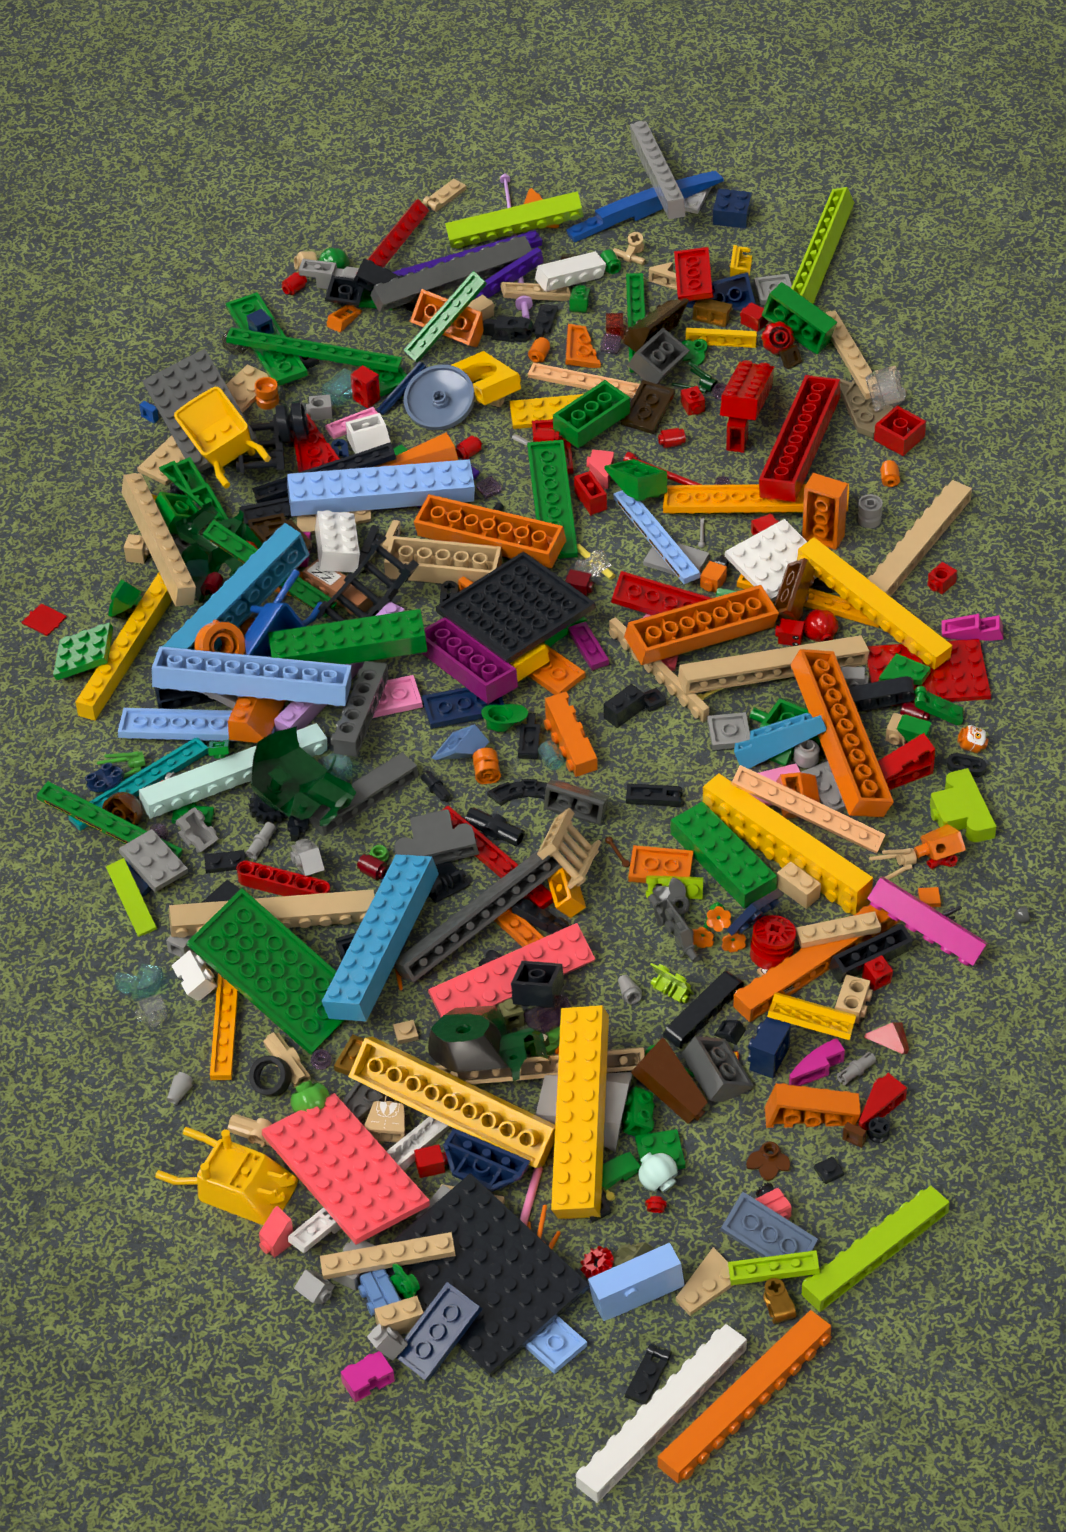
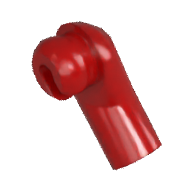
(946, 861)

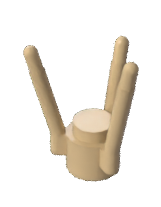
(904, 857)

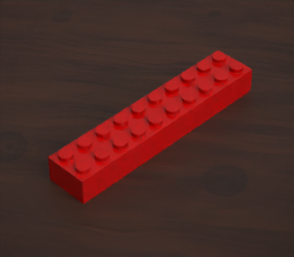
(799, 438)

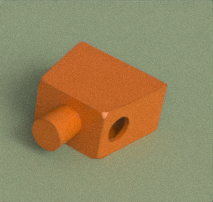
(940, 843)

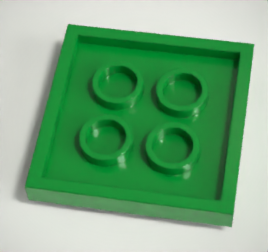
(83, 651)

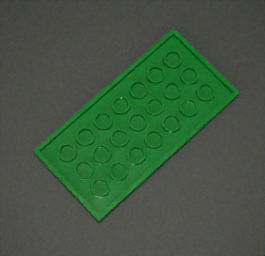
(269, 968)

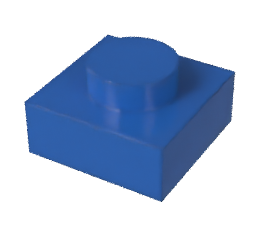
(149, 412)

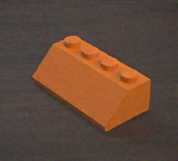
(465, 329)
(253, 718)

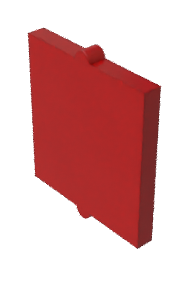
(44, 619)

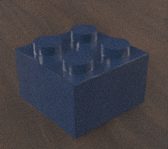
(732, 208)
(769, 1046)

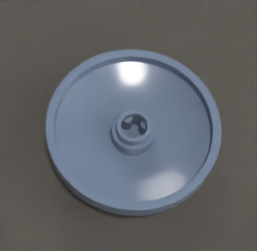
(439, 397)

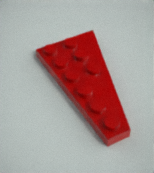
(313, 451)

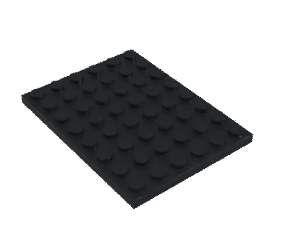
(497, 1267)

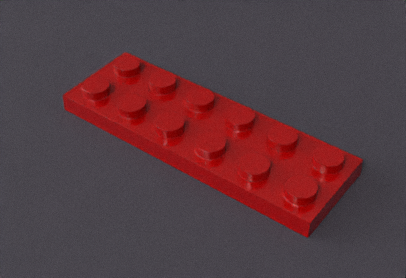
(651, 596)

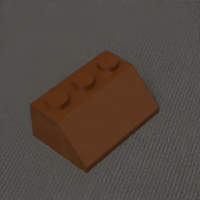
(794, 589)

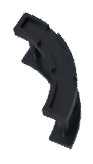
(277, 456)
(379, 602)

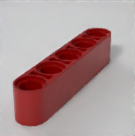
(278, 880)

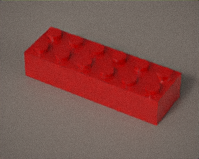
(747, 390)

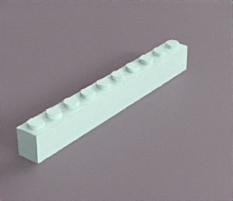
(216, 776)

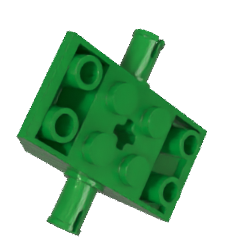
(781, 711)

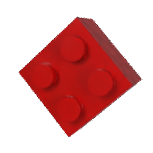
(900, 430)

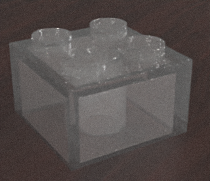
(885, 388)

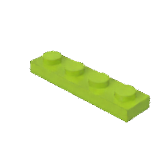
(773, 1267)

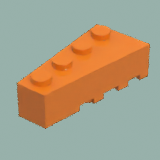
(569, 735)
(811, 1106)

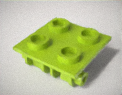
(675, 985)

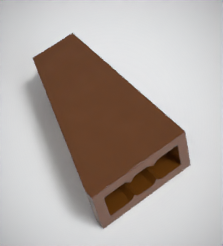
(670, 1082)

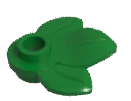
(696, 354)
(404, 1284)

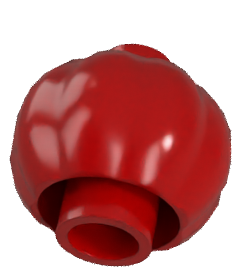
(784, 335)
(820, 625)

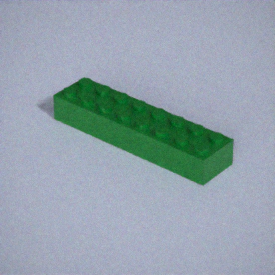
(353, 639)

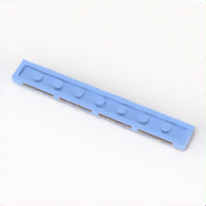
(658, 537)

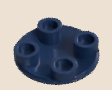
(104, 778)

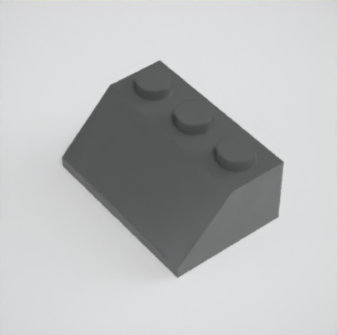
(584, 803)
(716, 1068)

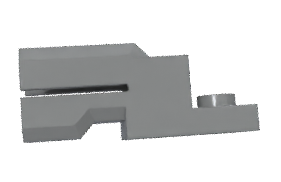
(323, 271)

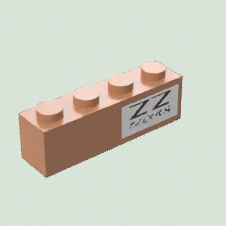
(330, 582)

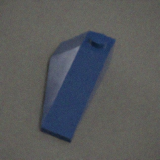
(732, 290)

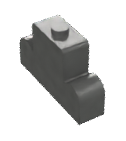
(436, 837)

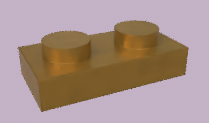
(348, 1056)

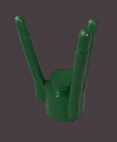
(706, 382)

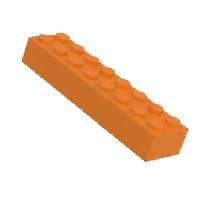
(472, 524)
(701, 624)

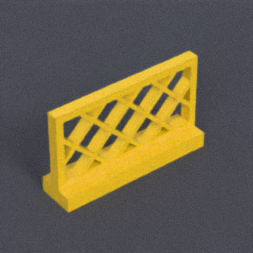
(811, 1016)

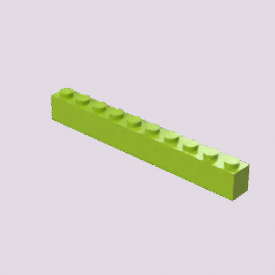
(823, 244)

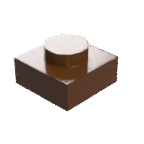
(854, 1134)

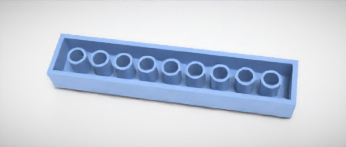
(379, 487)
(251, 676)

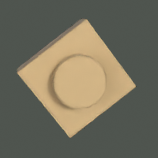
(405, 1032)

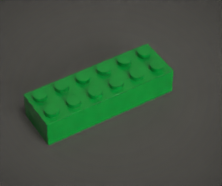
(723, 854)

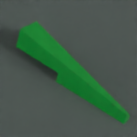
(189, 480)

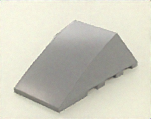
(616, 1093)

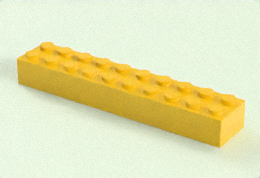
(786, 842)
(453, 1101)
(580, 1112)

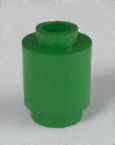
(612, 262)

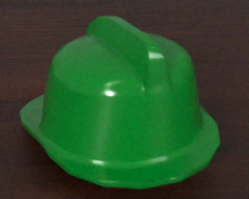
(502, 717)

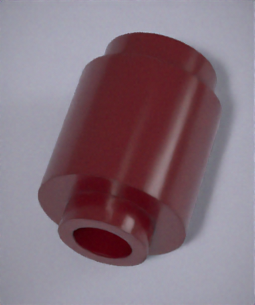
(212, 583)
(911, 710)
(372, 866)

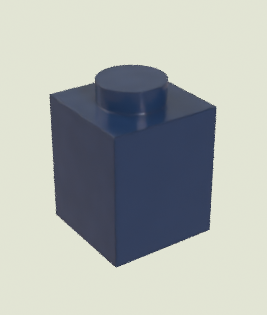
(260, 322)

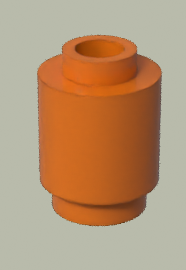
(539, 350)
(890, 473)

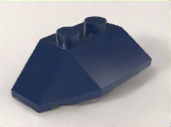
(485, 1161)

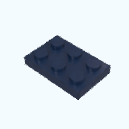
(755, 911)

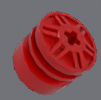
(772, 941)

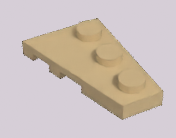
(706, 1283)

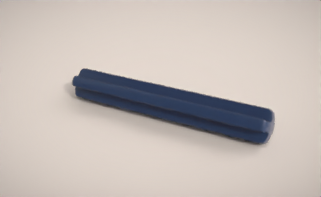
(399, 390)

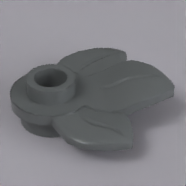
(675, 892)

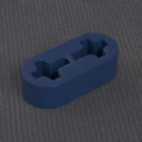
(340, 442)

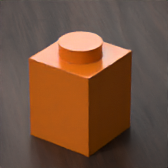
(713, 576)

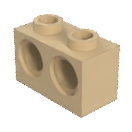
(853, 996)

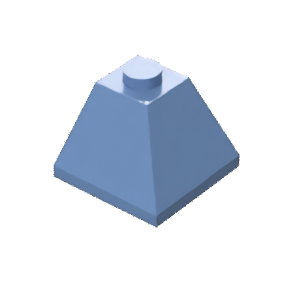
(462, 744)

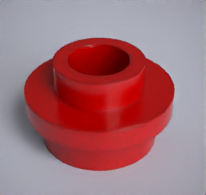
(655, 1204)

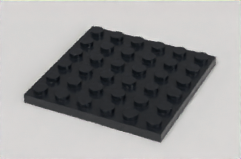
(516, 607)

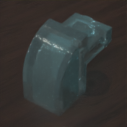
(143, 985)

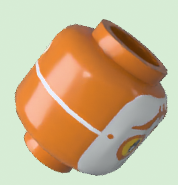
(972, 739)

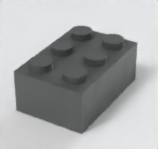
(658, 357)

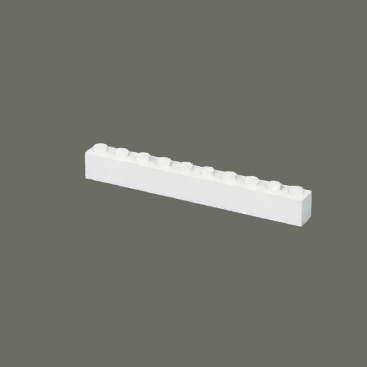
(661, 1413)

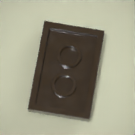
(648, 406)

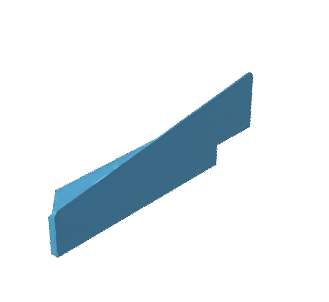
(777, 738)

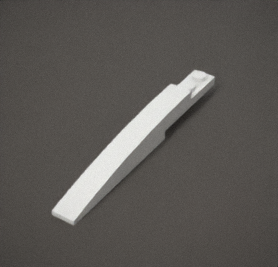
(403, 1154)

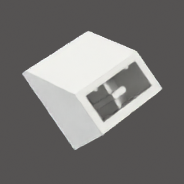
(367, 433)

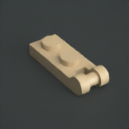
(444, 195)

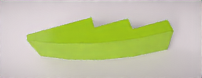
(131, 897)

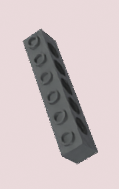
(360, 708)

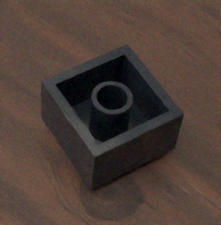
(537, 984)

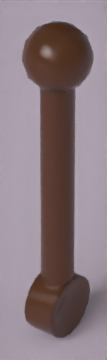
(625, 863)

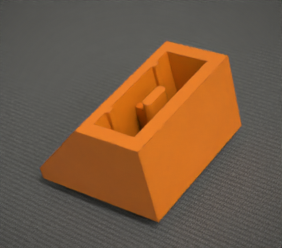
(802, 783)

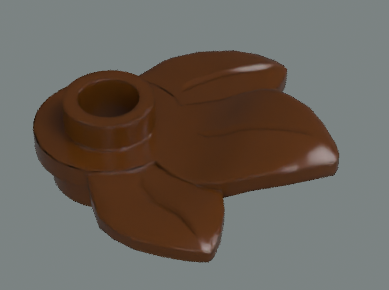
(768, 1163)

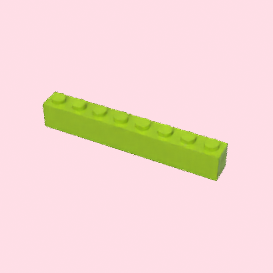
(514, 220)
(874, 1248)

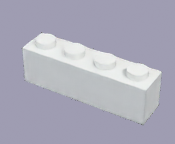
(570, 271)

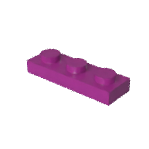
(588, 646)

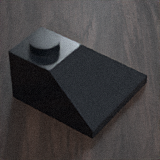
(343, 291)

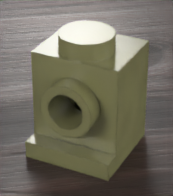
(509, 1010)

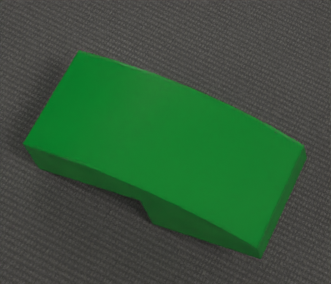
(620, 1167)

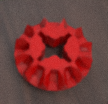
(604, 1263)

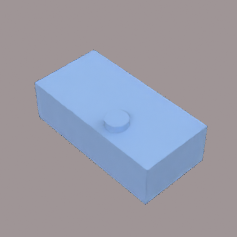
(636, 1282)

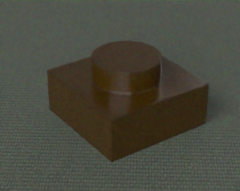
(790, 356)

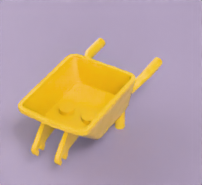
(217, 430)
(238, 1179)

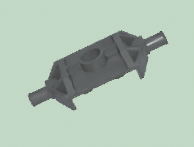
(674, 923)

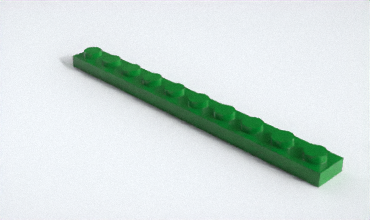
(314, 350)

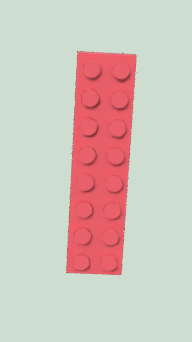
(492, 981)

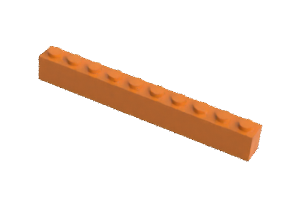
(799, 970)
(744, 1396)

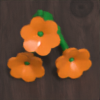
(718, 919)

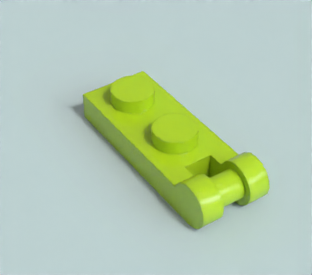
(693, 885)

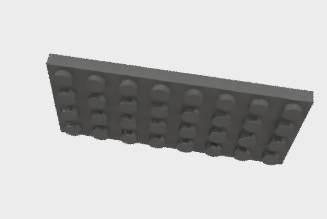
(179, 385)

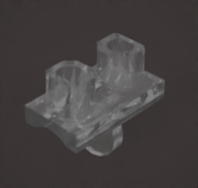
(594, 564)

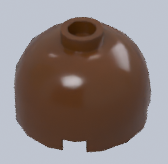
(124, 806)

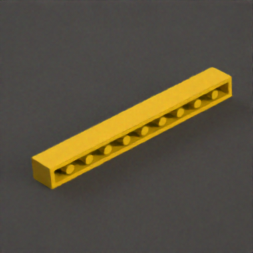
(876, 604)
(124, 650)

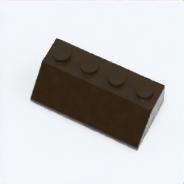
(664, 316)

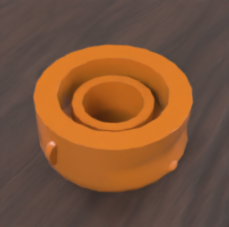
(230, 635)

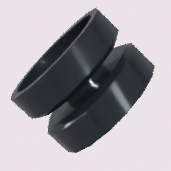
(292, 421)

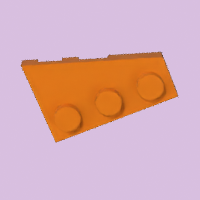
(579, 348)

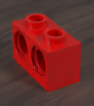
(365, 386)

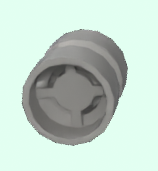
(870, 511)

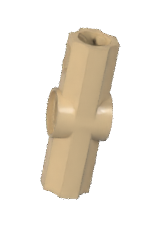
(278, 1047)
(249, 1128)

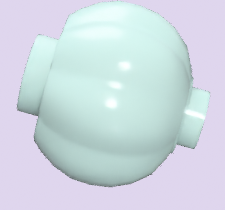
(657, 1171)

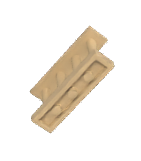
(554, 842)

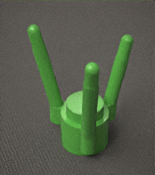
(134, 760)

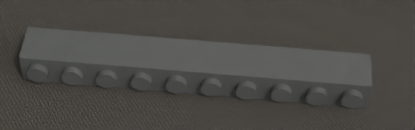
(449, 274)
(475, 916)

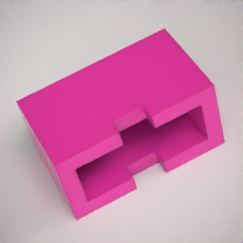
(366, 1375)

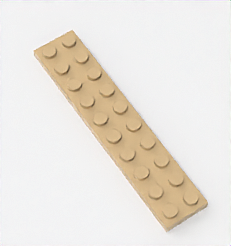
(243, 392)

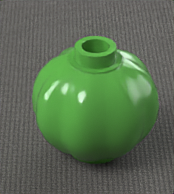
(309, 1096)

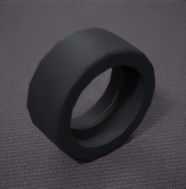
(255, 1073)

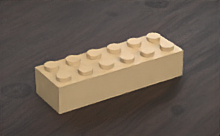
(442, 559)

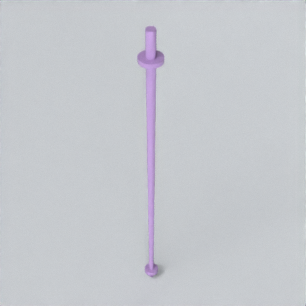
(523, 302)

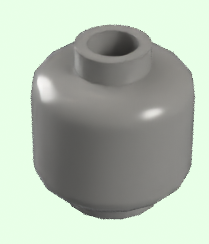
(806, 754)

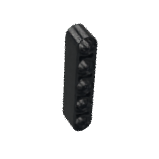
(883, 693)
(705, 1006)

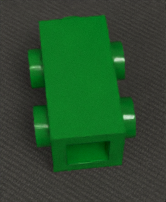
(638, 1112)

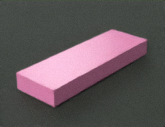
(338, 428)

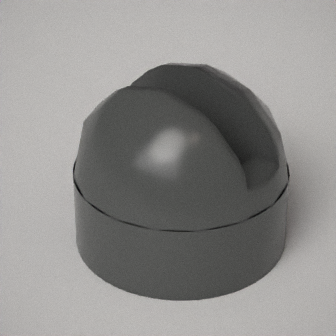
(1022, 915)

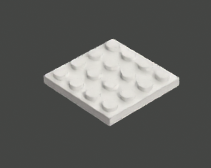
(766, 555)

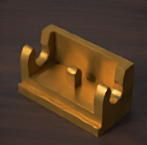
(712, 312)

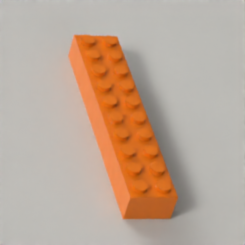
(845, 737)

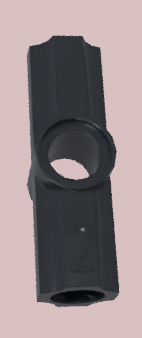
(495, 826)

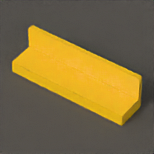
(723, 337)

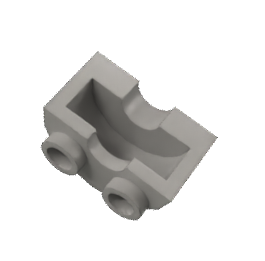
(195, 831)

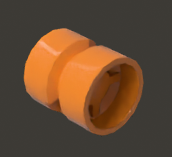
(266, 393)
(486, 766)

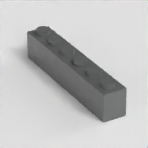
(370, 790)

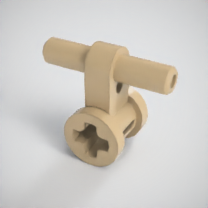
(636, 245)

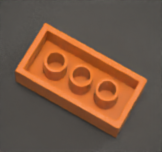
(824, 510)

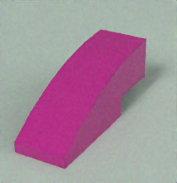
(973, 628)
(817, 1063)

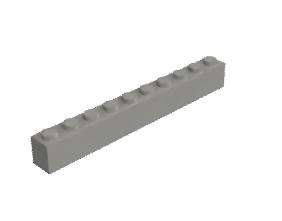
(657, 170)

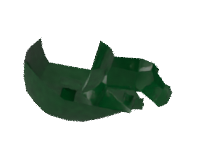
(202, 555)
(294, 781)

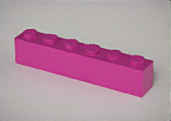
(927, 921)

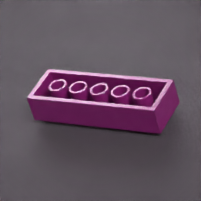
(469, 661)

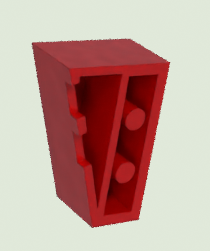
(908, 762)

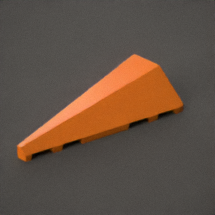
(435, 450)

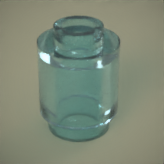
(550, 755)

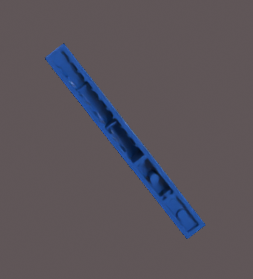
(639, 205)

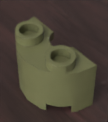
(629, 1252)

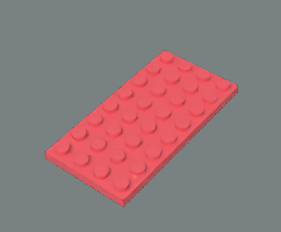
(346, 1169)

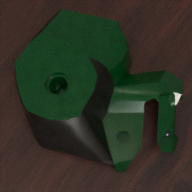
(479, 1040)

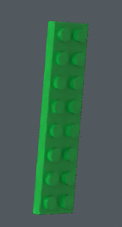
(277, 365)
(552, 490)

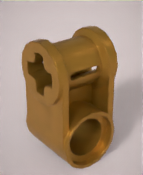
(778, 1301)

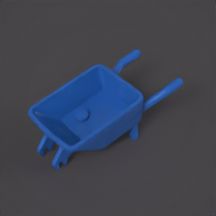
(274, 617)

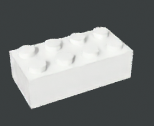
(337, 541)

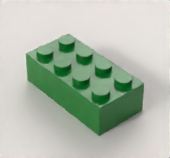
(809, 323)
(591, 413)

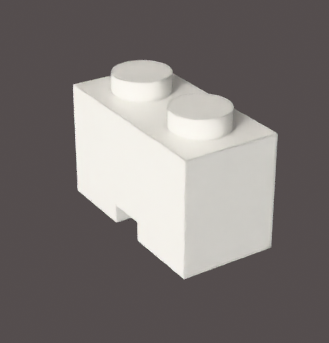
(196, 976)

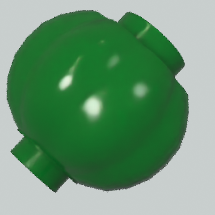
(336, 256)

